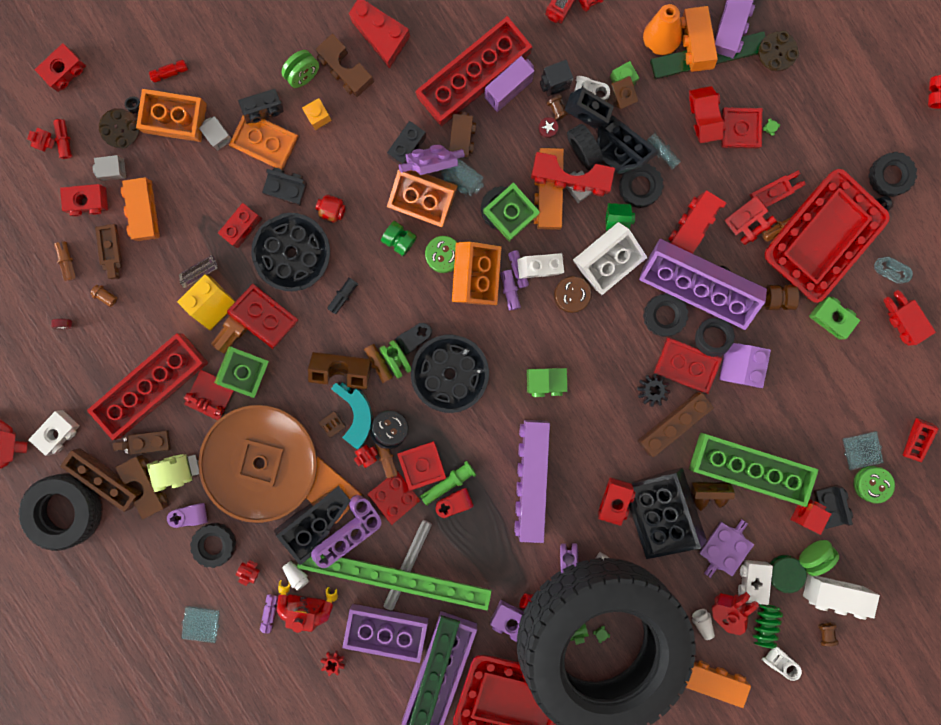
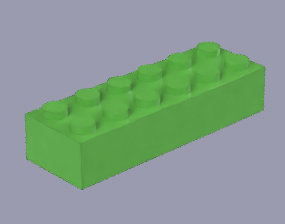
(753, 469)

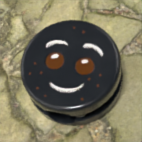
(389, 429)

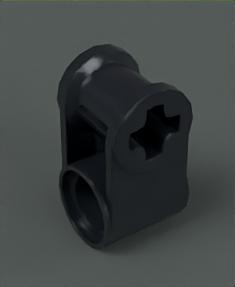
(411, 340)

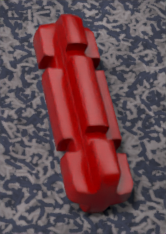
(168, 71)

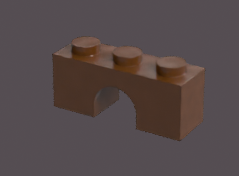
(355, 79)
(324, 366)
(137, 470)

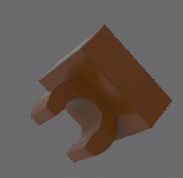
(332, 424)

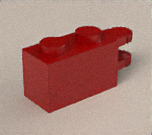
(908, 319)

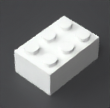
(610, 258)
(841, 597)

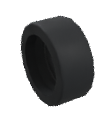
(722, 325)

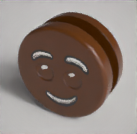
(572, 294)

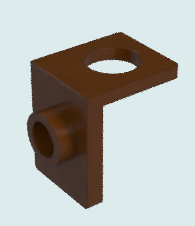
(624, 92)

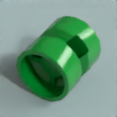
(398, 238)

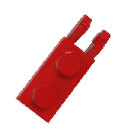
(778, 189)

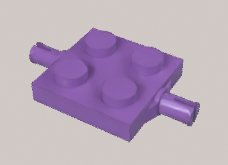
(431, 160)
(726, 548)

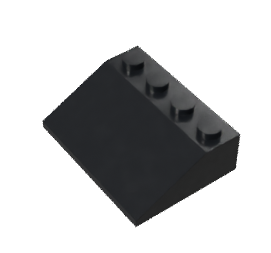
(666, 515)

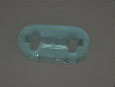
(891, 273)

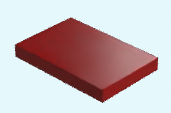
(262, 316)
(687, 365)

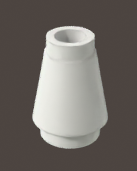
(295, 576)
(703, 622)

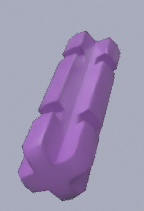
(513, 256)
(269, 613)

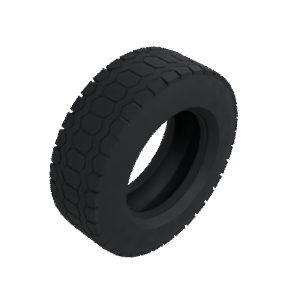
(571, 601)

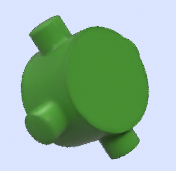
(771, 127)
(601, 634)

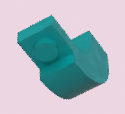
(362, 413)

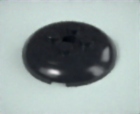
(272, 246)
(444, 393)

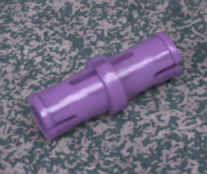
(510, 290)

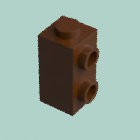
(461, 133)

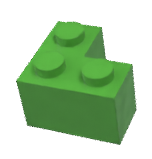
(547, 380)

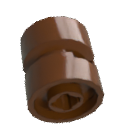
(784, 297)

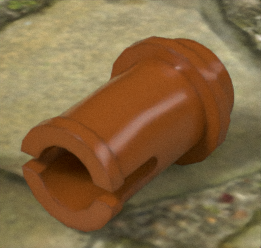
(103, 295)

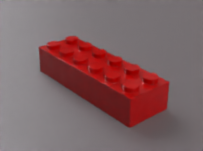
(472, 71)
(147, 386)

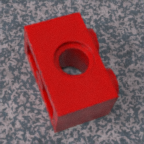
(50, 68)
(72, 199)
(240, 225)
(616, 490)
(811, 517)

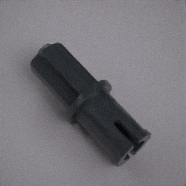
(342, 296)

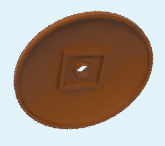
(230, 469)

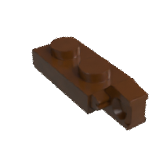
(109, 249)
(144, 443)

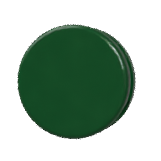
(787, 574)

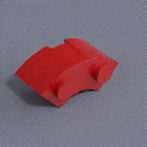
(705, 106)

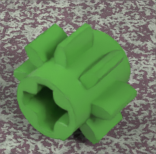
(580, 634)

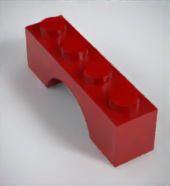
(548, 170)

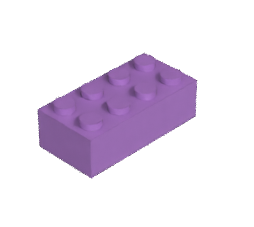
(385, 633)

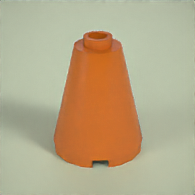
(664, 31)

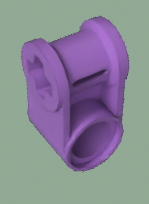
(190, 515)

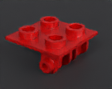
(208, 396)
(393, 498)

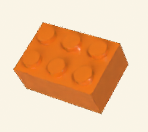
(171, 115)
(422, 197)
(476, 273)

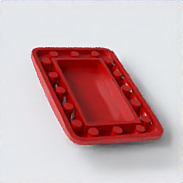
(827, 235)
(497, 695)

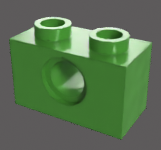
(846, 318)

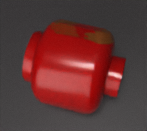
(330, 208)

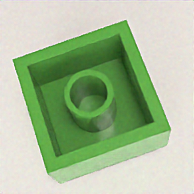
(511, 212)
(241, 372)

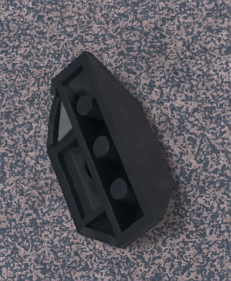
(623, 147)

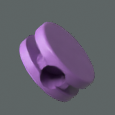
(568, 557)

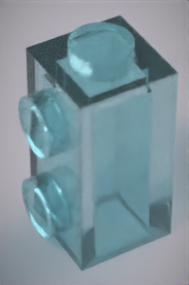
(465, 177)

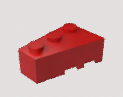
(379, 30)
(696, 221)

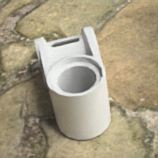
(592, 86)
(781, 661)

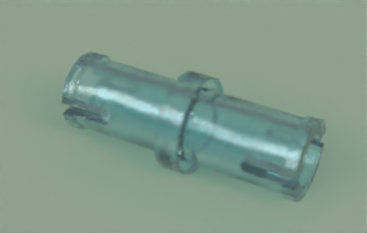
(664, 150)

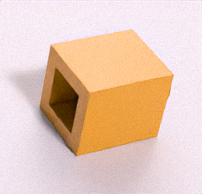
(317, 114)

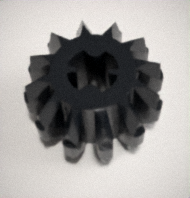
(651, 398)

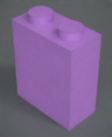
(509, 83)

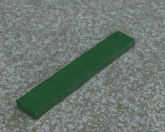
(676, 62)
(434, 671)

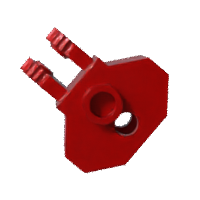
(734, 611)

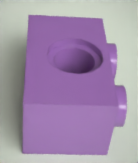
(502, 615)

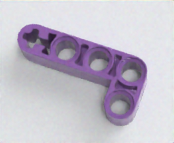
(344, 533)

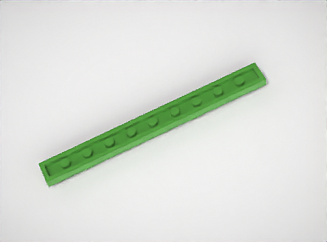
(404, 581)

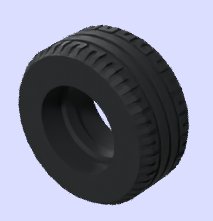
(35, 519)

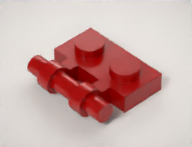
(748, 214)

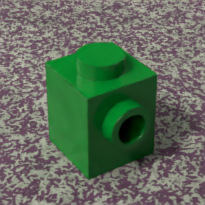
(619, 213)

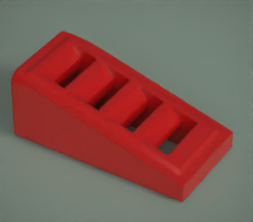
(914, 437)

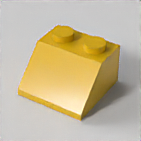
(206, 302)

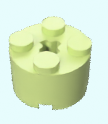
(171, 471)

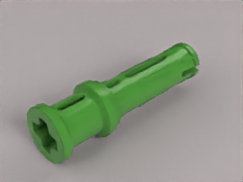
(456, 478)

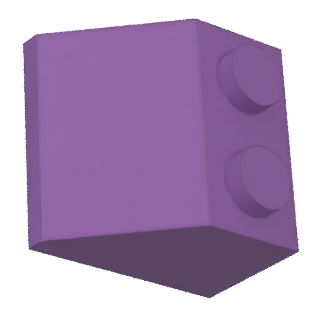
(745, 365)

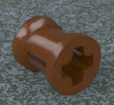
(558, 107)
(828, 634)

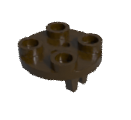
(786, 47)
(113, 135)

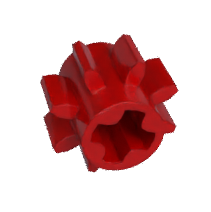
(40, 139)
(365, 456)
(247, 572)
(334, 657)

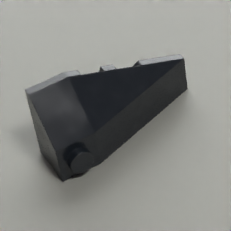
(312, 524)

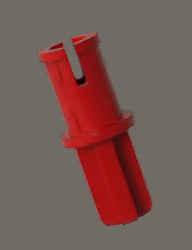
(62, 139)

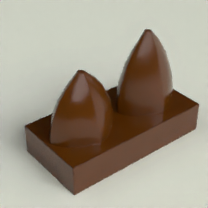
(718, 491)

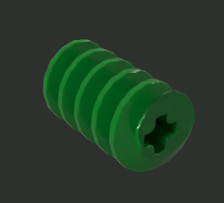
(768, 626)

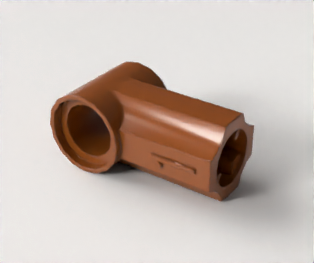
(228, 335)

